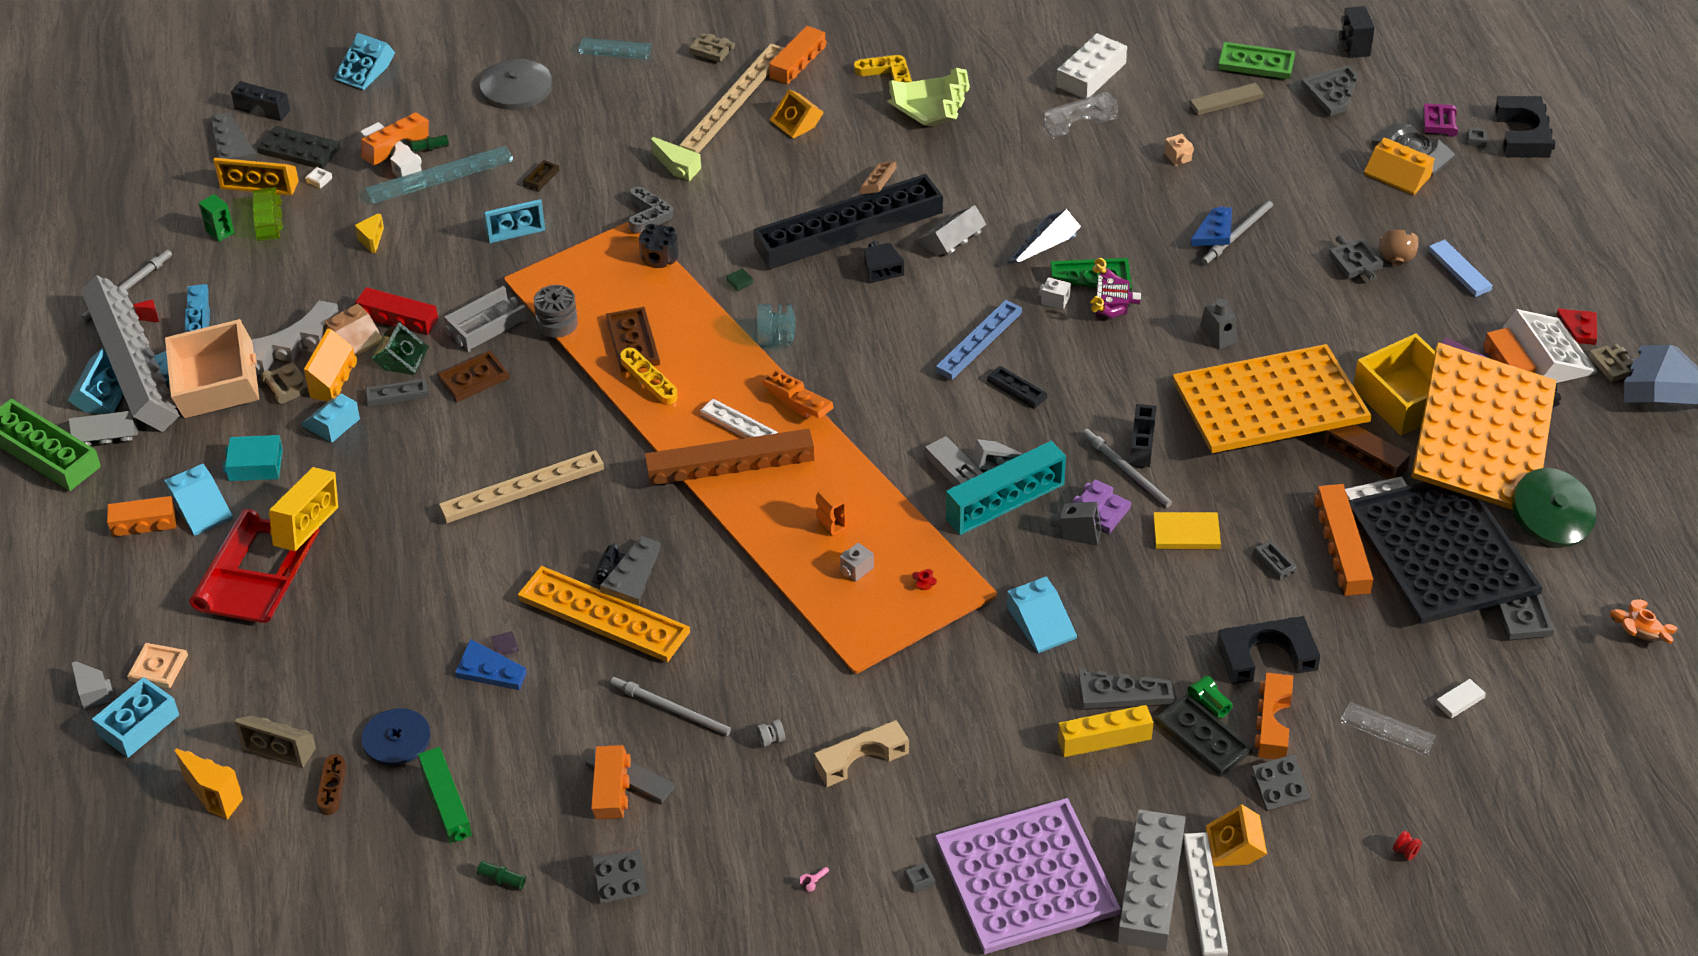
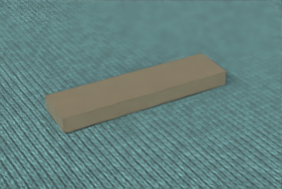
(1226, 99)

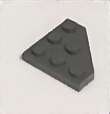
(1332, 88)

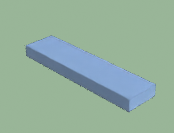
(1460, 268)

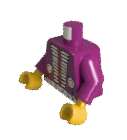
(1112, 293)

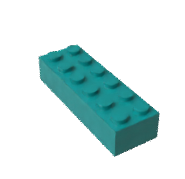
(1005, 487)

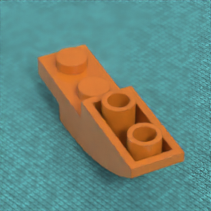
(795, 396)

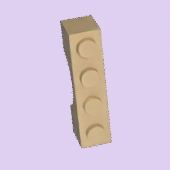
(885, 741)

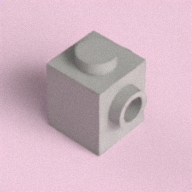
(856, 562)

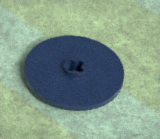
(390, 750)

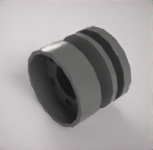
(555, 311)

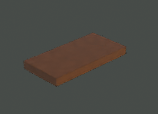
(632, 330)

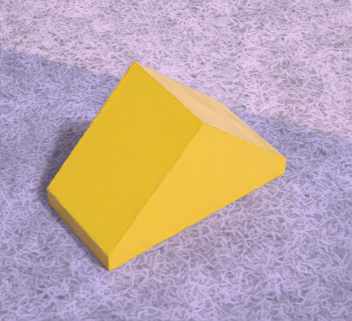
(370, 232)

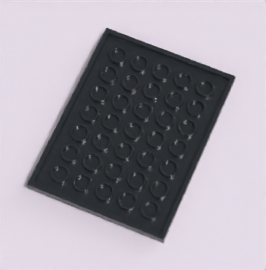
(1443, 550)

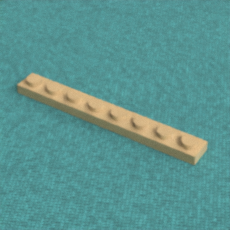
(521, 486)

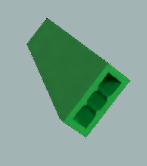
(444, 795)

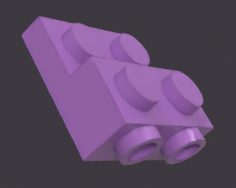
(1110, 506)

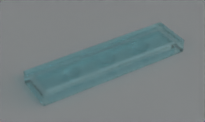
(615, 48)

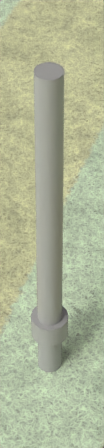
(1217, 250)
(154, 264)
(1100, 445)
(632, 689)

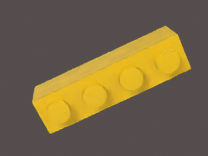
(1105, 731)

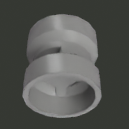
(771, 733)

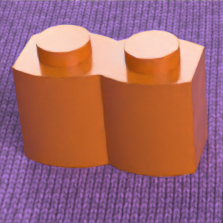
(831, 510)

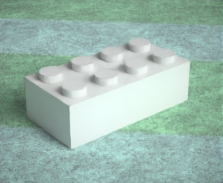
(1091, 66)

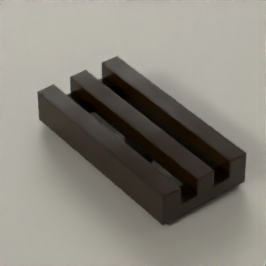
(544, 176)

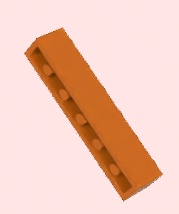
(1343, 540)

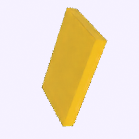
(1186, 530)

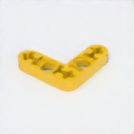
(892, 64)

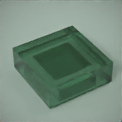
(739, 279)

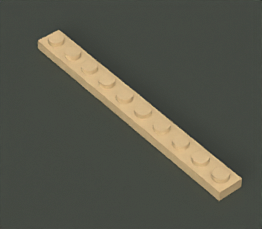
(731, 101)

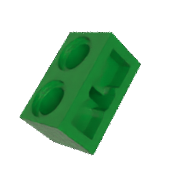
(216, 217)

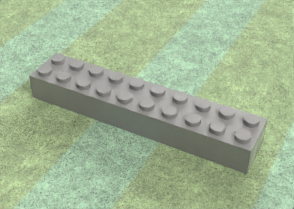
(130, 353)

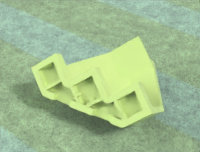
(931, 100)

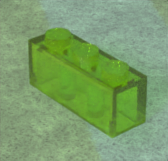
(267, 214)

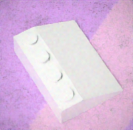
(1550, 346)

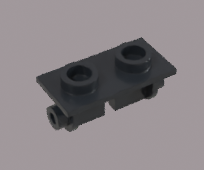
(608, 562)

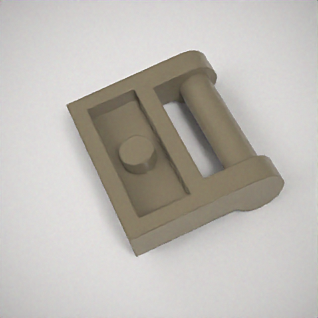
(290, 378)

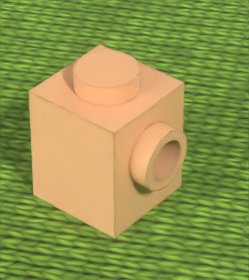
(1178, 149)

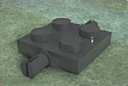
(1355, 258)

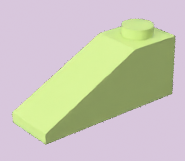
(676, 159)

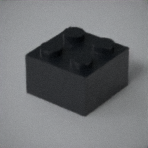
(1357, 32)

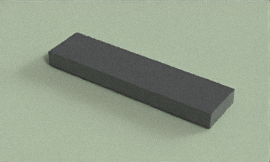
(643, 781)

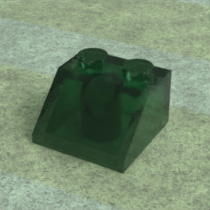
(400, 350)

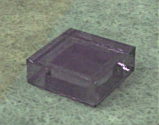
(505, 643)

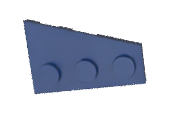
(1215, 228)
(489, 667)

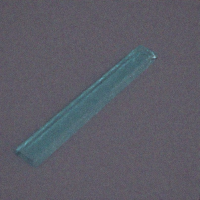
(438, 174)

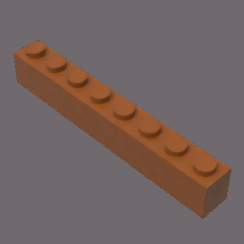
(729, 456)

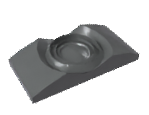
(1410, 137)

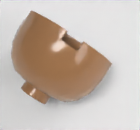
(1398, 246)

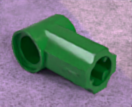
(1206, 692)

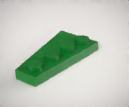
(1081, 271)

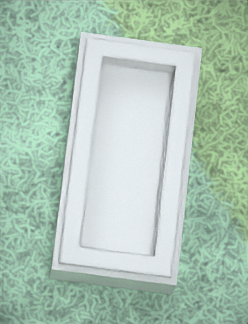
(1460, 698)

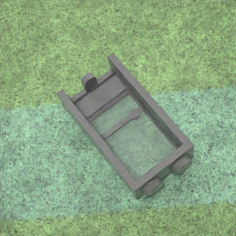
(484, 319)

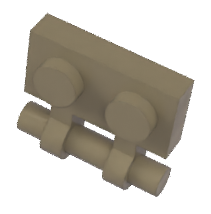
(711, 47)
(1613, 363)

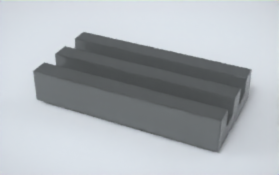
(1272, 561)

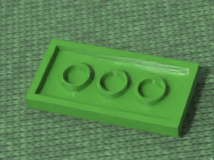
(1256, 60)

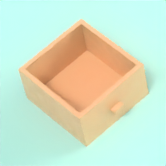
(212, 368)

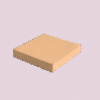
(158, 665)

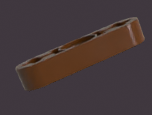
(335, 792)

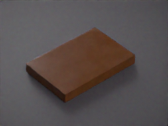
(473, 376)

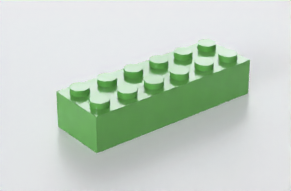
(45, 446)

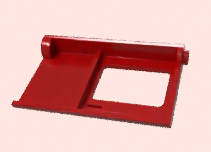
(243, 592)

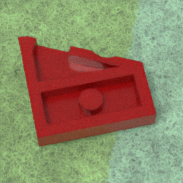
(1580, 324)

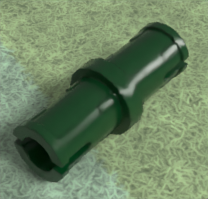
(429, 143)
(501, 875)

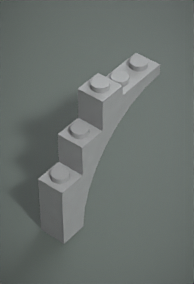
(289, 342)

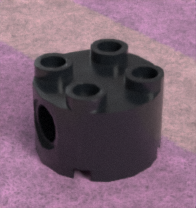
(658, 245)

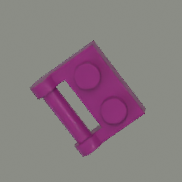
(1434, 119)

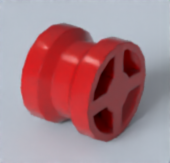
(1407, 845)

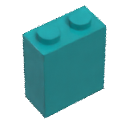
(253, 458)

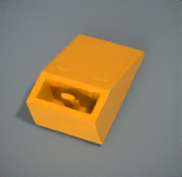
(211, 783)

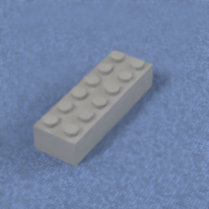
(1151, 880)

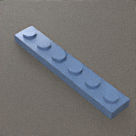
(978, 340)

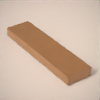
(878, 177)

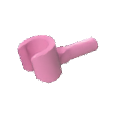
(812, 879)

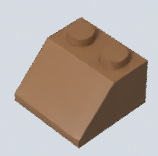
(355, 328)

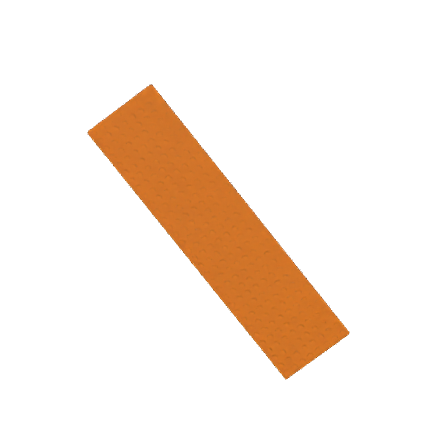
(770, 507)

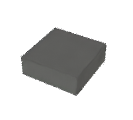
(1477, 137)
(919, 877)

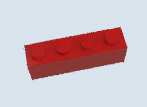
(393, 309)

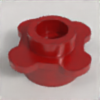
(924, 579)

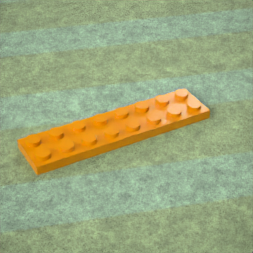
(604, 613)

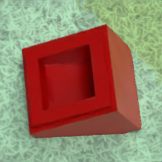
(146, 311)

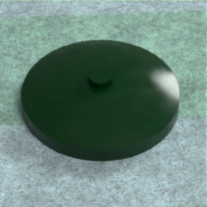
(1554, 507)

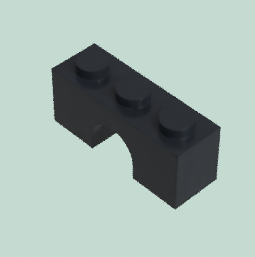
(247, 96)
(1143, 435)

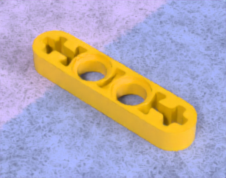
(650, 374)

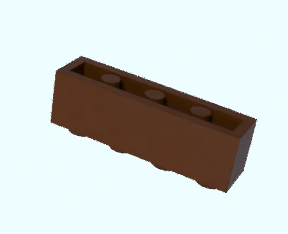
(1368, 450)

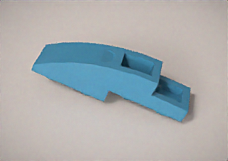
(198, 310)

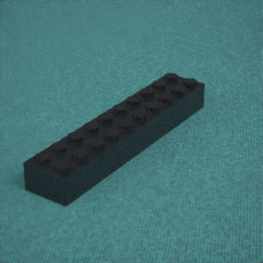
(847, 221)

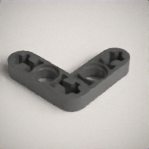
(655, 209)

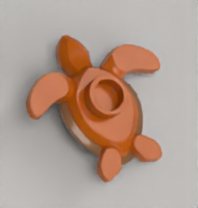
(1643, 623)

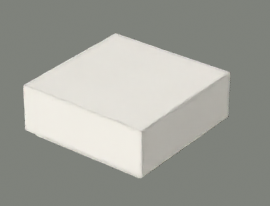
(318, 177)

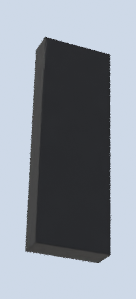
(1017, 387)

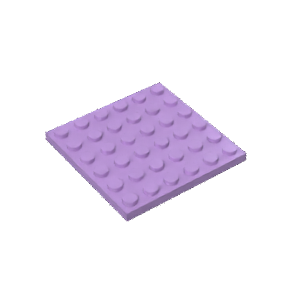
(1027, 875)

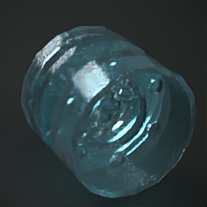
(775, 324)

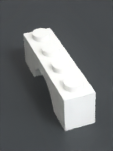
(403, 160)

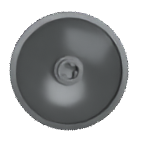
(515, 84)

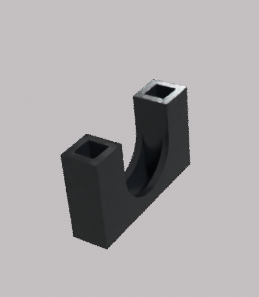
(1531, 111)
(1288, 633)

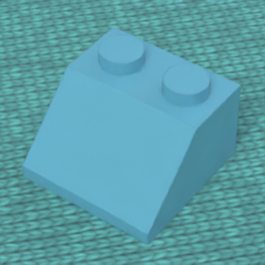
(333, 418)

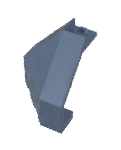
(1662, 376)

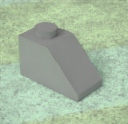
(992, 454)
(91, 685)

